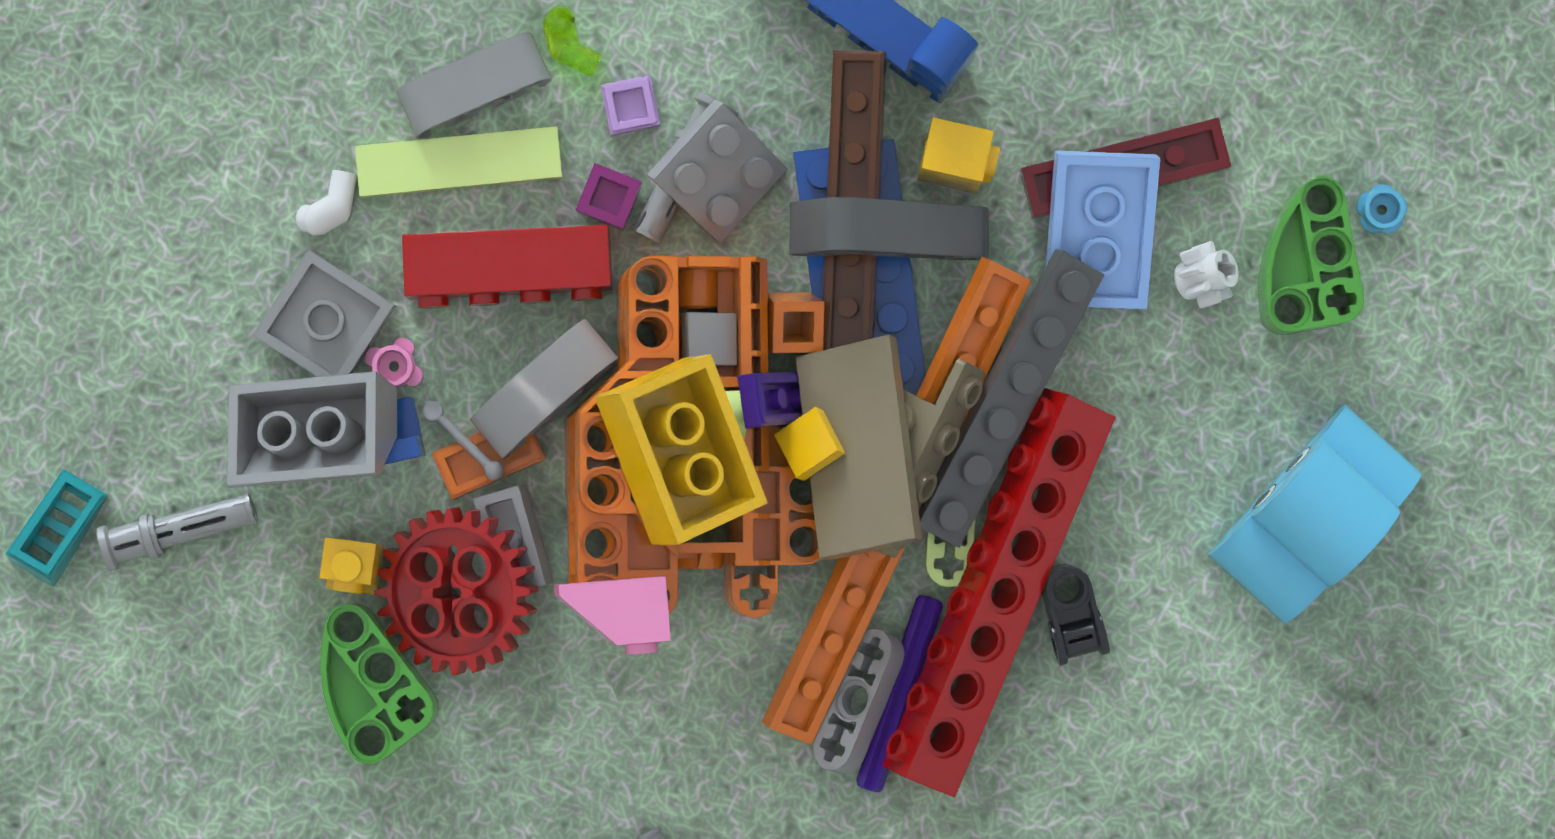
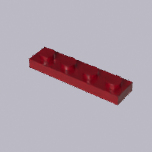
(1182, 151)

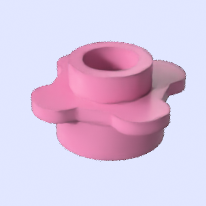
(401, 353)

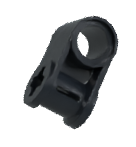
(1074, 618)

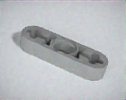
(866, 722)

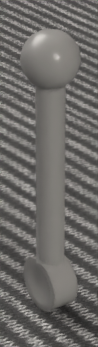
(435, 413)

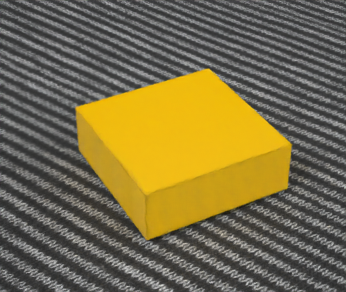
(809, 443)

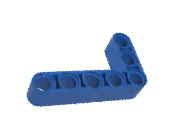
(915, 50)

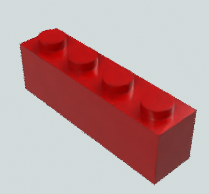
(507, 263)

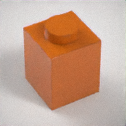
(795, 322)

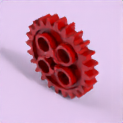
(413, 590)

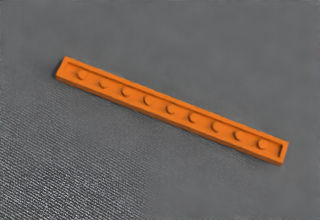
(862, 578)

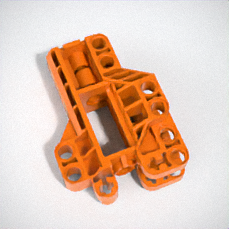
(754, 538)

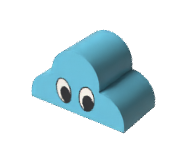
(1318, 516)

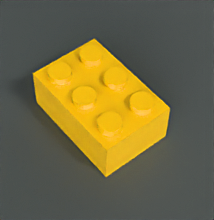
(681, 450)

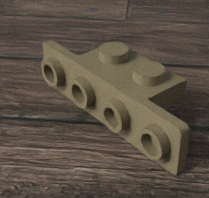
(936, 428)

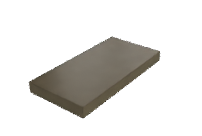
(869, 492)

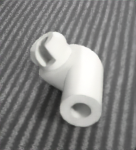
(331, 210)

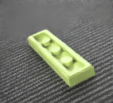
(458, 162)

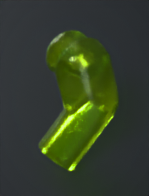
(564, 43)

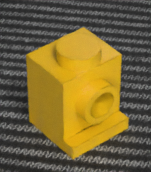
(351, 565)

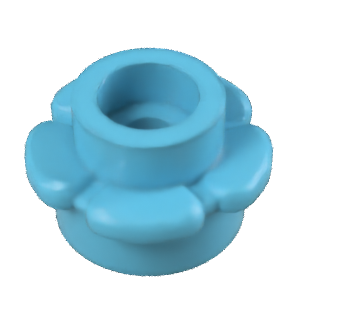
(1395, 209)

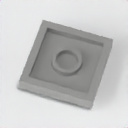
(717, 171)
(324, 318)

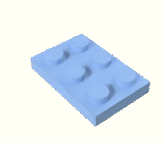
(1107, 220)

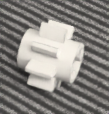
(1206, 274)

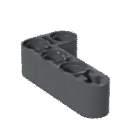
(888, 229)

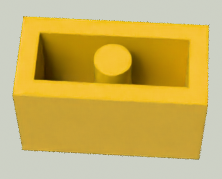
(958, 156)

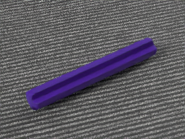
(915, 643)

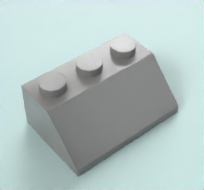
(310, 429)

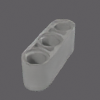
(473, 82)

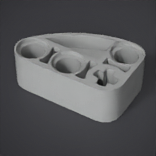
(545, 388)

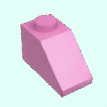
(622, 610)

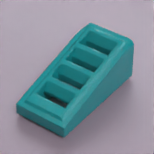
(73, 536)

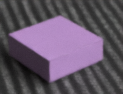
(630, 105)

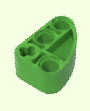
(1294, 271)
(361, 700)

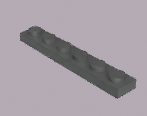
(1009, 395)

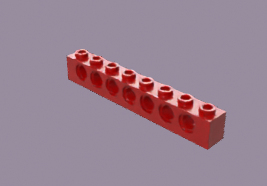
(1005, 616)

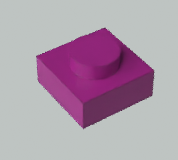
(609, 196)

